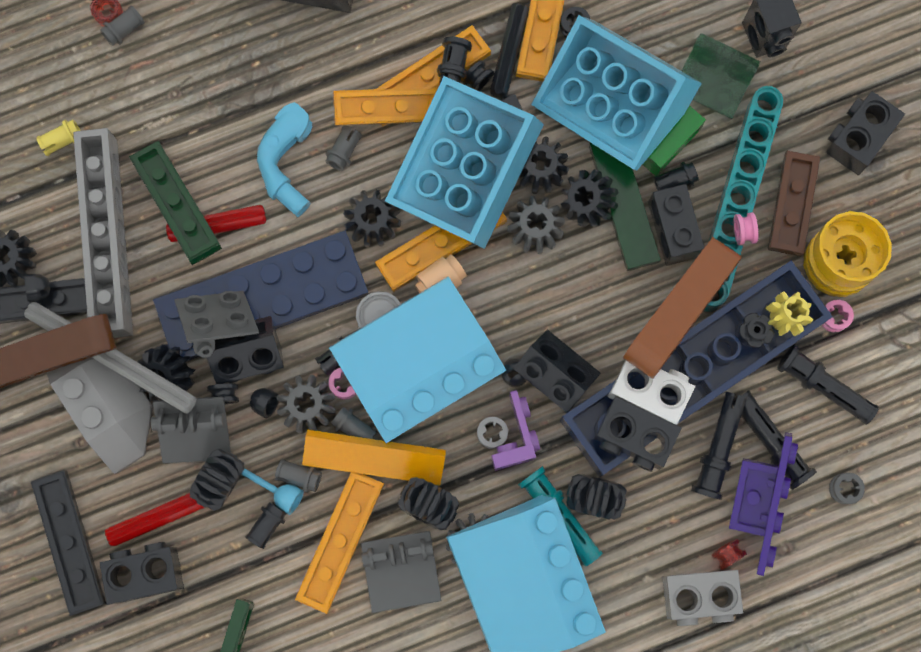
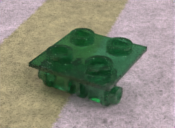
(723, 74)

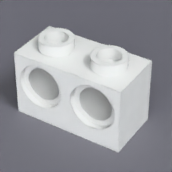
(649, 396)

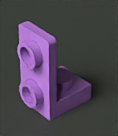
(510, 454)

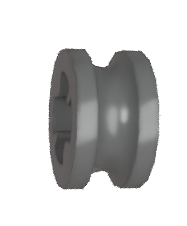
(846, 499)

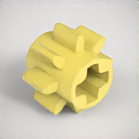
(789, 313)

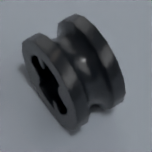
(571, 13)
(478, 76)
(224, 390)

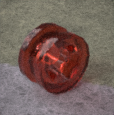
(97, 5)
(729, 554)

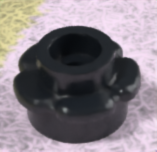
(747, 332)

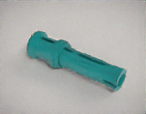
(537, 485)

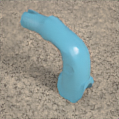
(290, 126)

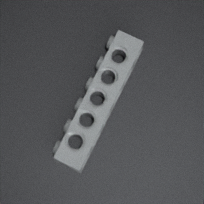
(103, 229)

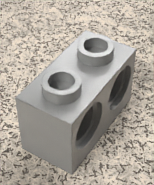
(701, 587)

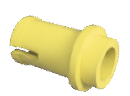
(58, 137)

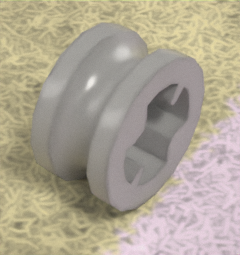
(481, 430)

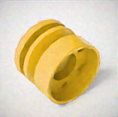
(857, 240)

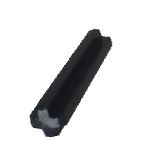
(509, 50)

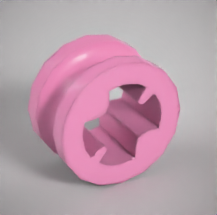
(745, 228)
(843, 309)
(338, 375)

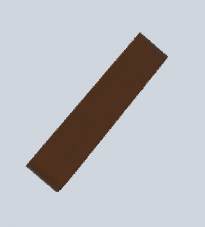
(55, 349)

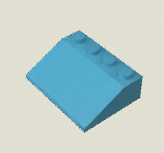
(614, 92)
(464, 161)
(417, 359)
(526, 580)

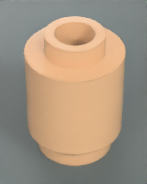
(438, 271)

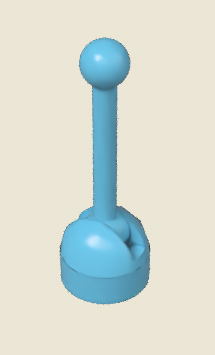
(285, 497)

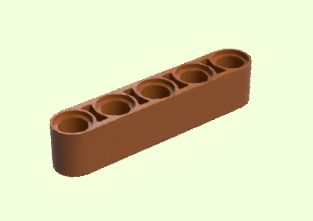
(682, 308)

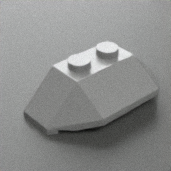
(105, 410)

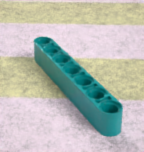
(745, 183)

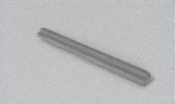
(121, 363)

